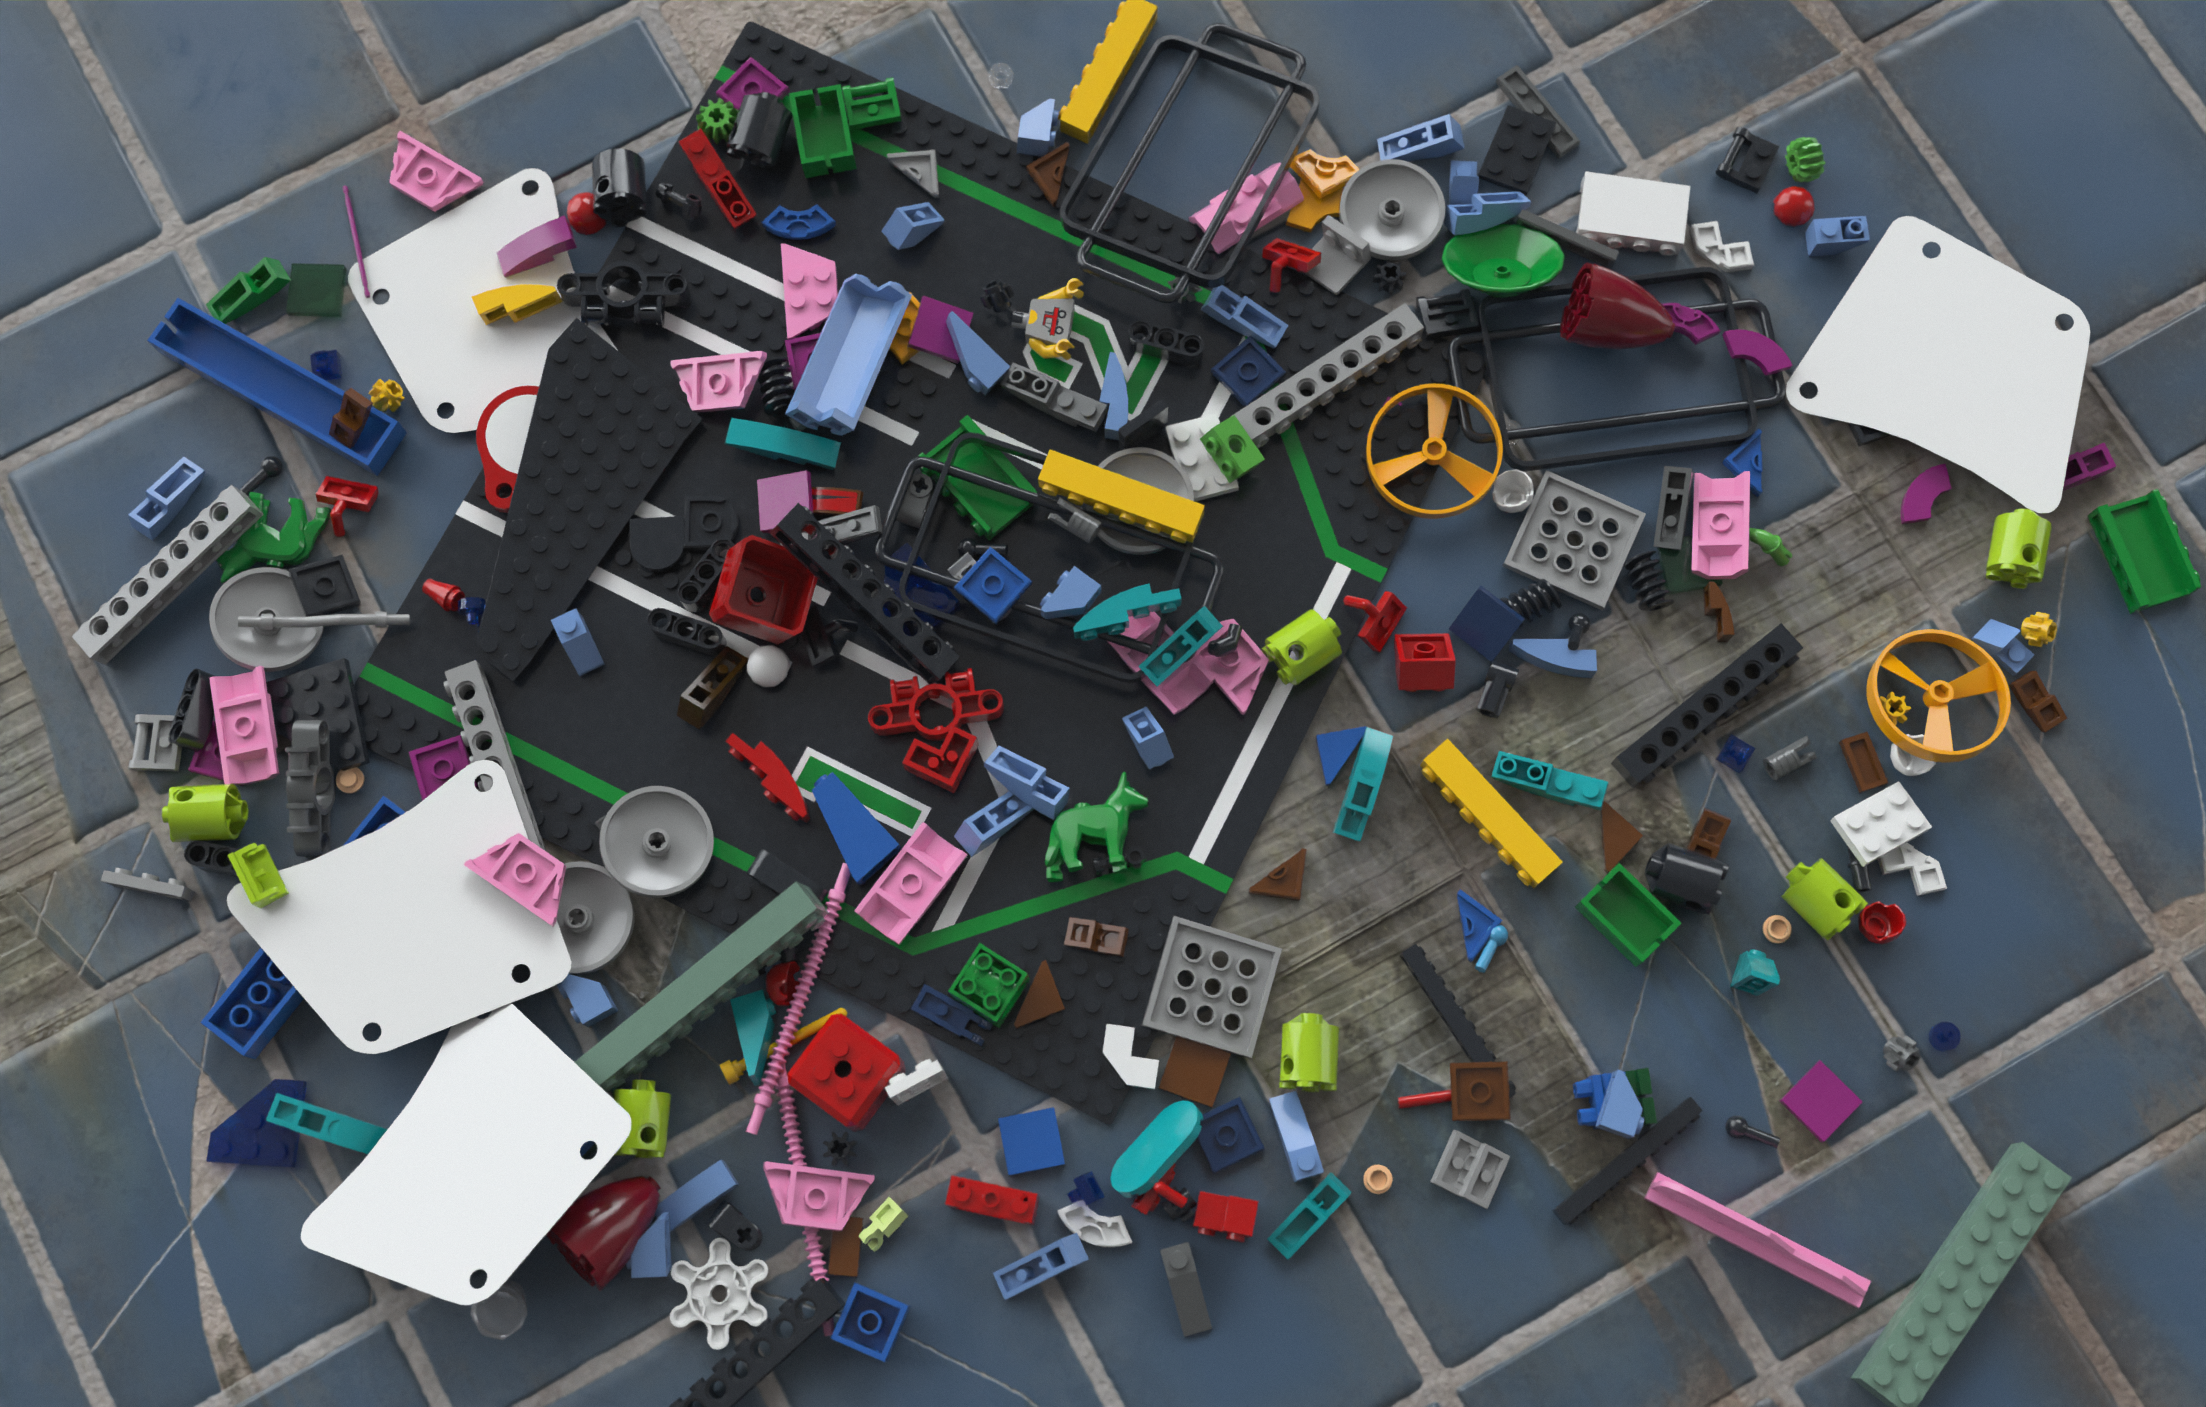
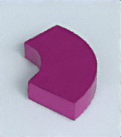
(1692, 323)
(1757, 349)
(1922, 492)

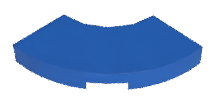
(799, 224)

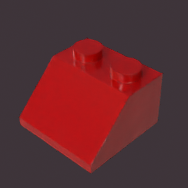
(1424, 662)

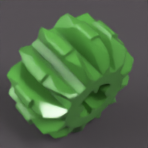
(711, 115)
(1805, 159)

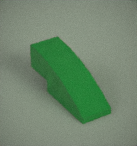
(248, 290)

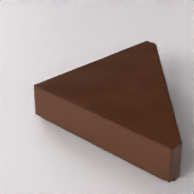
(1049, 172)
(1617, 836)
(1283, 881)
(1041, 999)

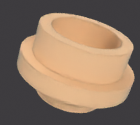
(350, 780)
(1777, 929)
(1377, 1179)

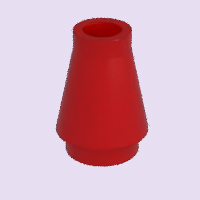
(443, 594)

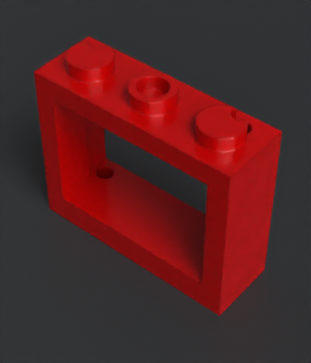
(992, 1200)

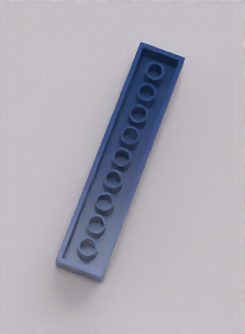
(261, 994)

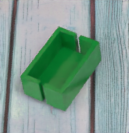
(822, 131)
(1627, 915)

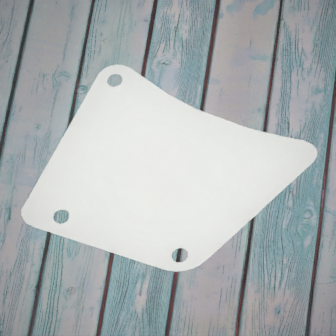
(430, 316)
(1954, 362)
(403, 927)
(473, 1163)

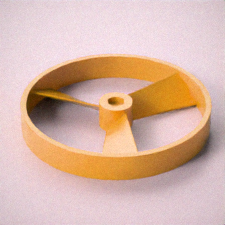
(1435, 452)
(1937, 738)

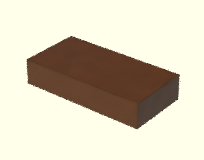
(1863, 762)
(846, 1249)

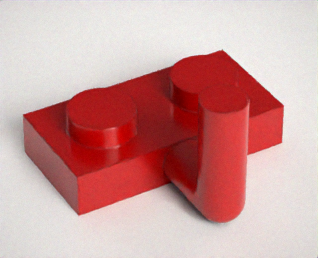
(1288, 254)
(345, 495)
(1381, 618)
(1150, 1199)

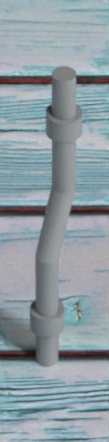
(379, 619)

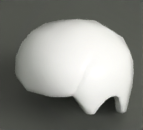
(1513, 491)
(768, 666)
(1908, 763)

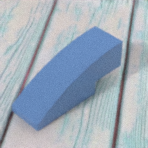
(1484, 211)
(1244, 316)
(1115, 397)
(166, 498)
(1556, 656)
(1028, 782)
(698, 1194)

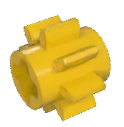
(386, 395)
(2038, 629)
(1899, 706)

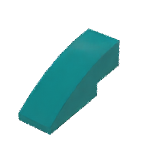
(1309, 1215)

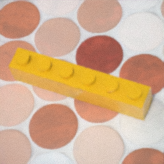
(1108, 69)
(1120, 496)
(1490, 814)

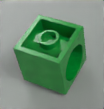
(989, 985)

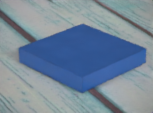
(993, 585)
(1031, 1141)

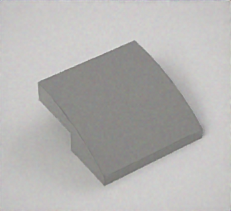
(1470, 1169)

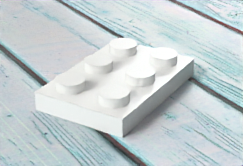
(1196, 461)
(1880, 824)
(908, 1086)

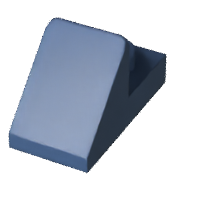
(1462, 182)
(2000, 643)

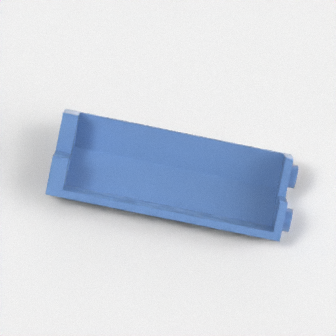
(848, 354)

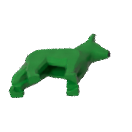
(269, 546)
(1096, 825)

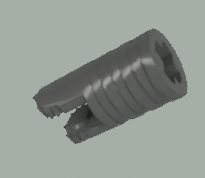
(1080, 523)
(1787, 760)

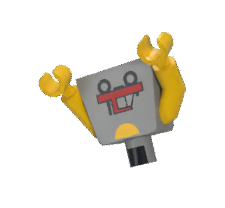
(1050, 321)

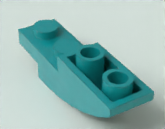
(1113, 613)
(1549, 782)
(1363, 784)
(324, 1124)

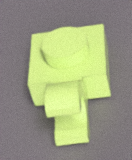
(885, 1221)

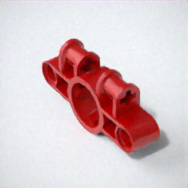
(907, 697)

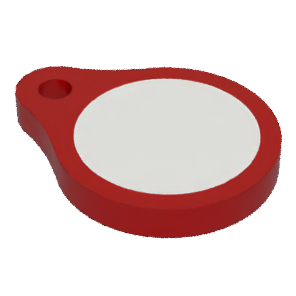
(502, 439)

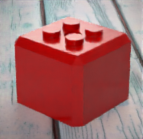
(781, 578)
(860, 1094)

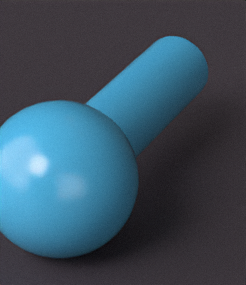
(1498, 937)

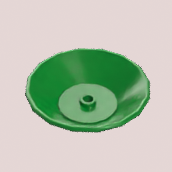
(1503, 259)

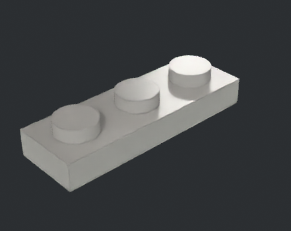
(148, 884)

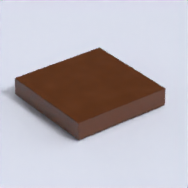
(1194, 1071)
(1480, 1091)

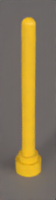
(735, 1069)

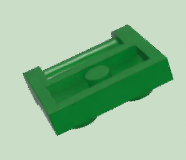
(872, 110)

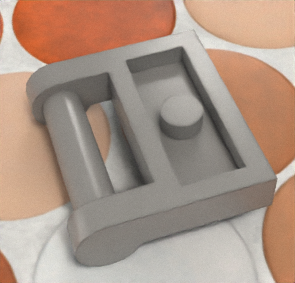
(163, 754)

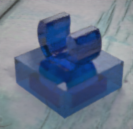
(326, 364)
(1735, 753)
(1086, 1190)

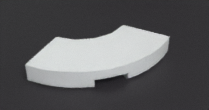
(1094, 1228)

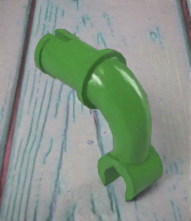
(1770, 545)

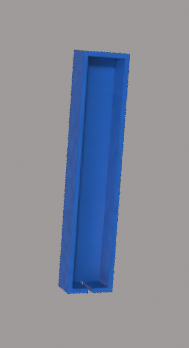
(270, 383)

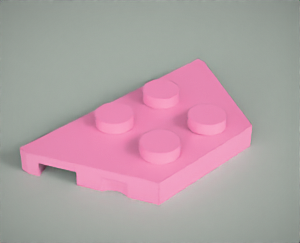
(429, 175)
(808, 289)
(719, 380)
(1237, 672)
(524, 874)
(815, 1195)

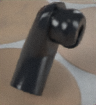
(1227, 644)

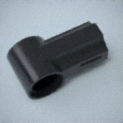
(1498, 684)

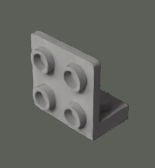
(1341, 257)

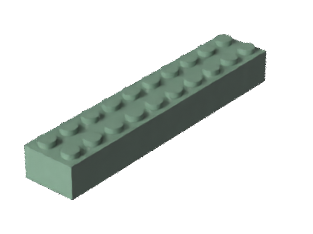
(703, 987)
(1961, 1277)

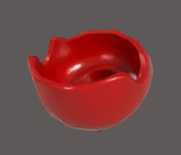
(1794, 206)
(581, 214)
(1881, 922)
(781, 983)

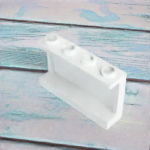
(1633, 213)

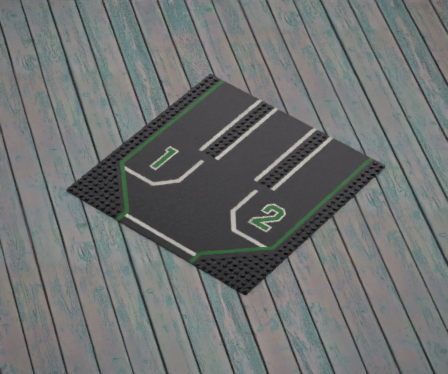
(1289, 542)

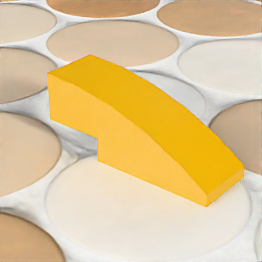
(515, 301)

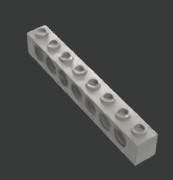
(1399, 321)
(181, 573)
(458, 683)

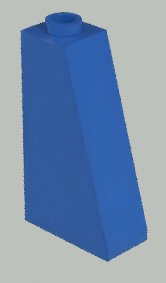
(858, 834)

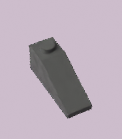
(1673, 507)
(1186, 1289)

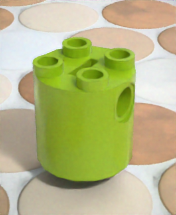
(2018, 548)
(1312, 642)
(205, 813)
(1822, 897)
(1309, 1054)
(649, 1119)

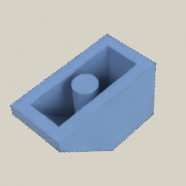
(911, 225)
(577, 641)
(1148, 737)
(1620, 1108)
(653, 1251)

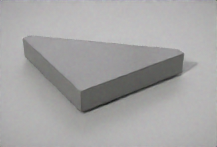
(919, 167)

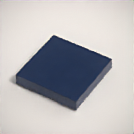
(1248, 372)
(1486, 623)
(1228, 1136)

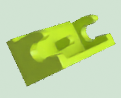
(258, 875)

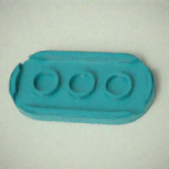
(1156, 1149)

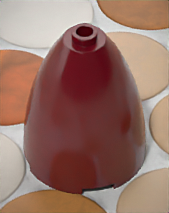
(1613, 312)
(604, 1227)

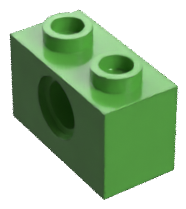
(1232, 449)

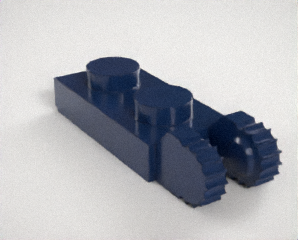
(948, 1014)

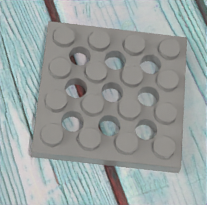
(1581, 557)
(1257, 987)

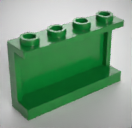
(984, 507)
(2144, 551)

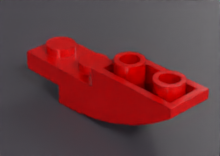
(717, 179)
(778, 781)

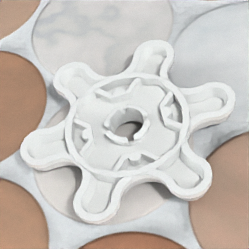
(702, 1281)

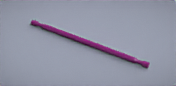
(356, 242)

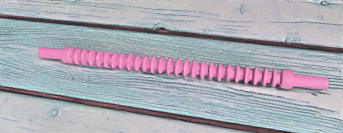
(763, 1099)
(797, 1159)

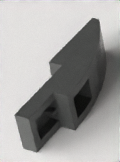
(1053, 398)

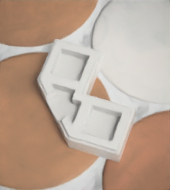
(1727, 257)
(1923, 869)
(1132, 1070)

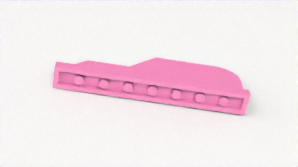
(1757, 1240)

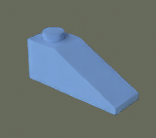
(1423, 141)
(979, 361)
(991, 823)
(1296, 1136)
(1041, 1266)

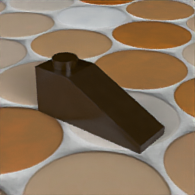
(711, 687)

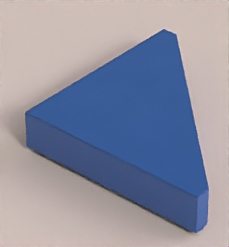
(1748, 458)
(1335, 750)
(1475, 923)

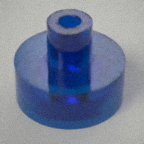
(471, 608)
(1944, 1036)

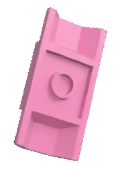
(1245, 205)
(1721, 526)
(1179, 688)
(245, 727)
(910, 884)

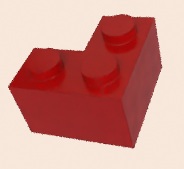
(942, 766)
(1225, 1215)

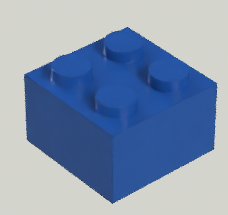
(870, 1322)

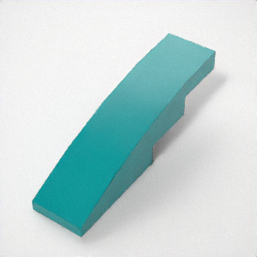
(782, 443)

